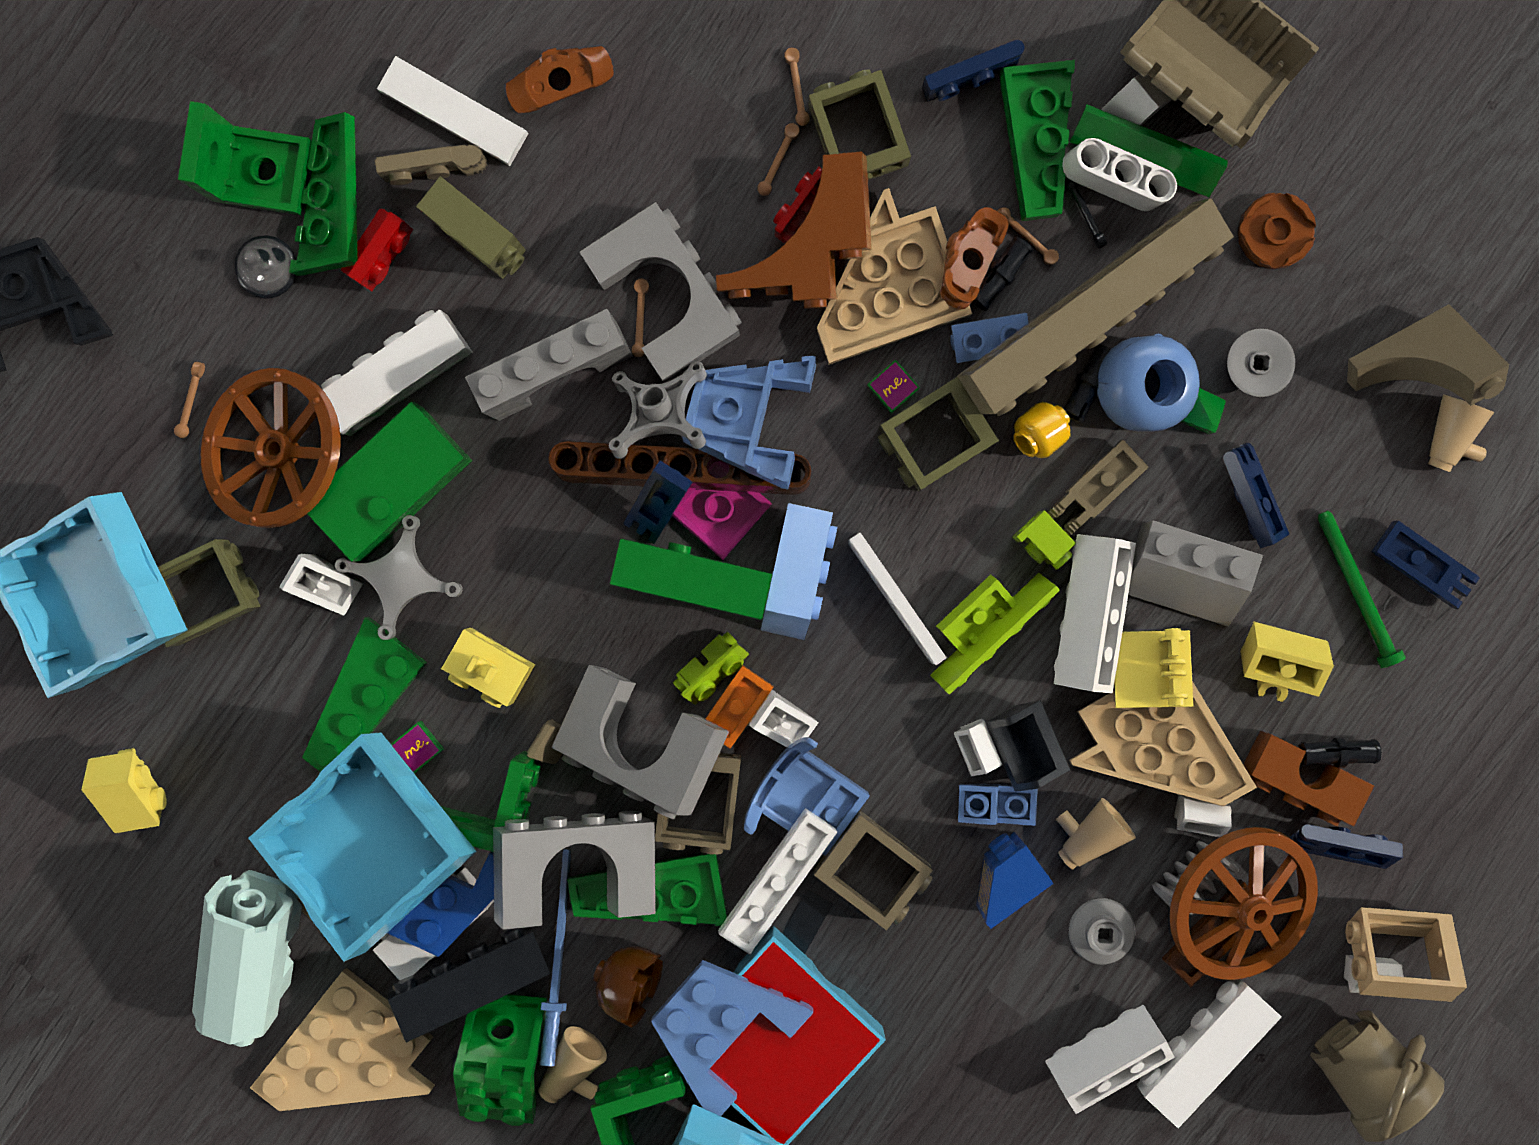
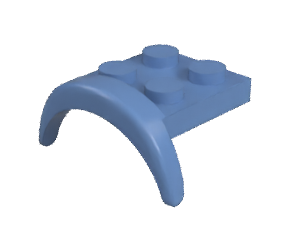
(802, 782)

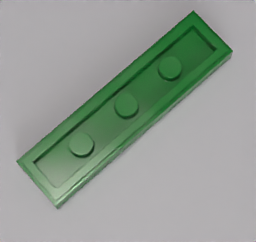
(1189, 165)

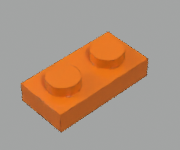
(739, 703)

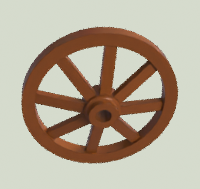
(273, 448)
(1249, 906)

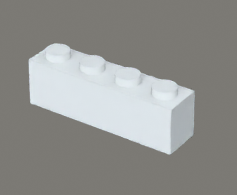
(395, 370)
(1094, 613)
(1208, 1051)

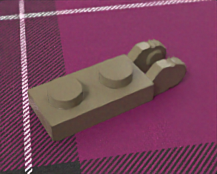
(435, 162)
(1100, 485)

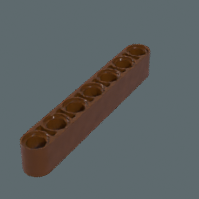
(624, 474)

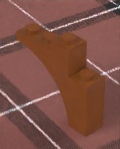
(834, 225)

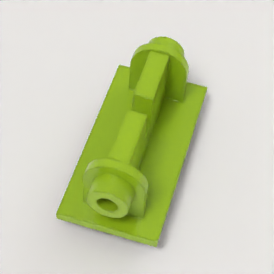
(700, 681)

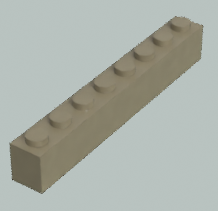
(1096, 307)

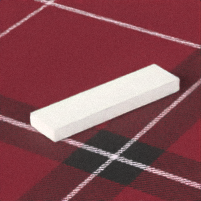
(452, 111)
(896, 599)
(777, 881)

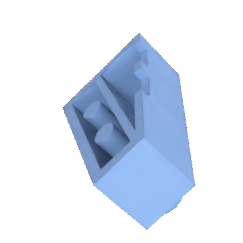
(798, 571)

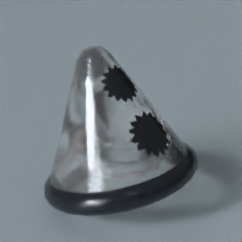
(264, 266)

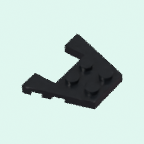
(39, 285)

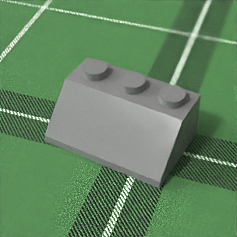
(1192, 572)

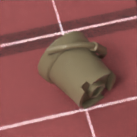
(1378, 1077)

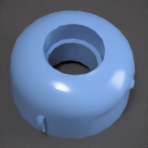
(1123, 385)

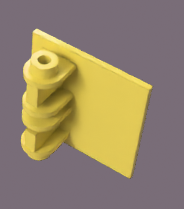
(1154, 670)

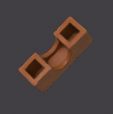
(1334, 793)

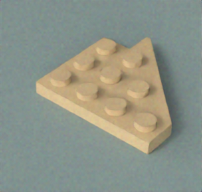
(892, 287)
(1164, 749)
(344, 1053)

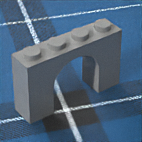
(652, 240)
(508, 383)
(590, 740)
(525, 850)

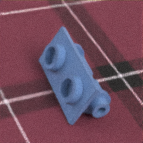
(979, 337)

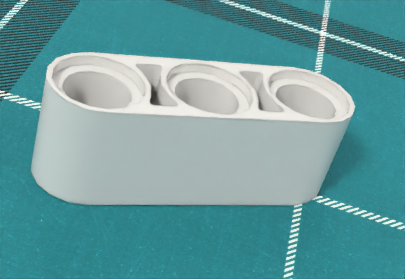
(1135, 170)

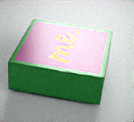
(893, 386)
(417, 746)

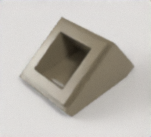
(542, 744)

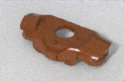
(531, 88)
(982, 235)

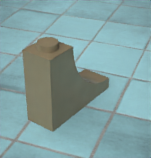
(1435, 351)

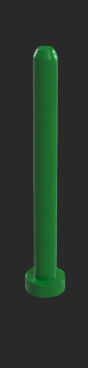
(1389, 655)

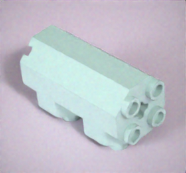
(244, 956)

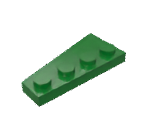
(1037, 120)
(330, 215)
(363, 694)
(685, 892)

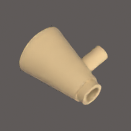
(1455, 432)
(1096, 835)
(576, 1059)

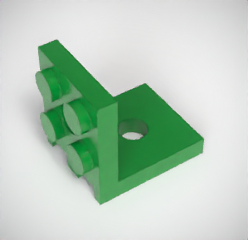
(226, 160)
(521, 776)
(498, 1074)
(633, 1091)

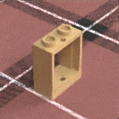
(1441, 949)

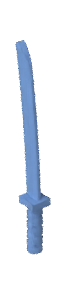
(553, 1007)

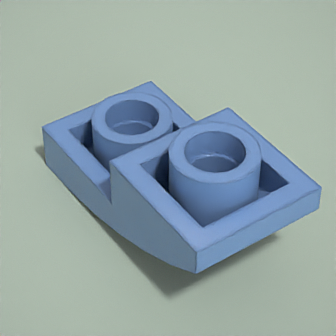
(996, 804)

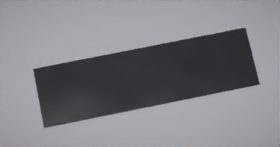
(807, 920)

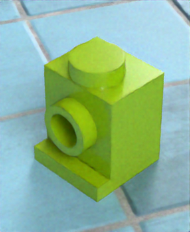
(1045, 540)

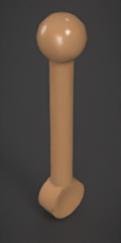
(792, 58)
(791, 133)
(1050, 256)
(641, 287)
(197, 371)

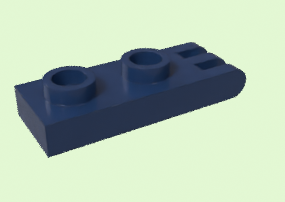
(975, 70)
(1255, 495)
(658, 501)
(1424, 563)
(1343, 845)

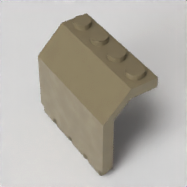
(1220, 60)

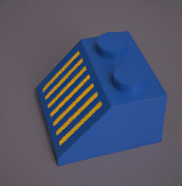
(1008, 879)

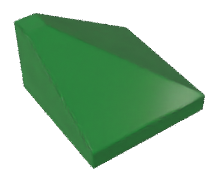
(1206, 412)

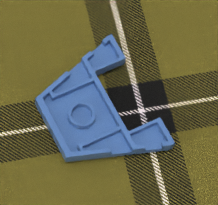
(732, 410)
(709, 1016)

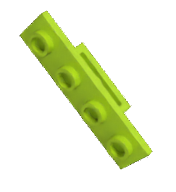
(986, 623)

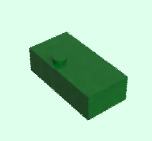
(388, 481)
(691, 578)

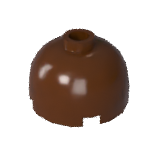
(626, 982)

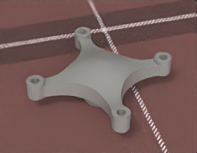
(658, 409)
(398, 577)

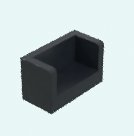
(1027, 746)

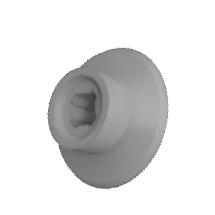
(1277, 364)
(1107, 915)

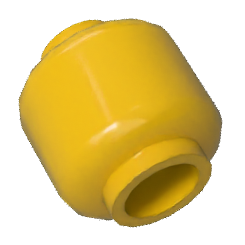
(1042, 430)

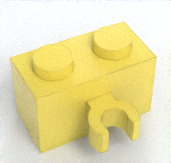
(1285, 661)
(487, 667)
(124, 791)

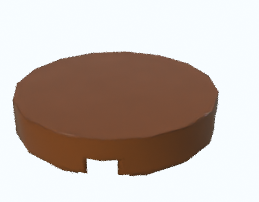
(1276, 230)

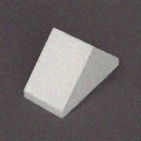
(1137, 100)
(321, 583)
(782, 720)

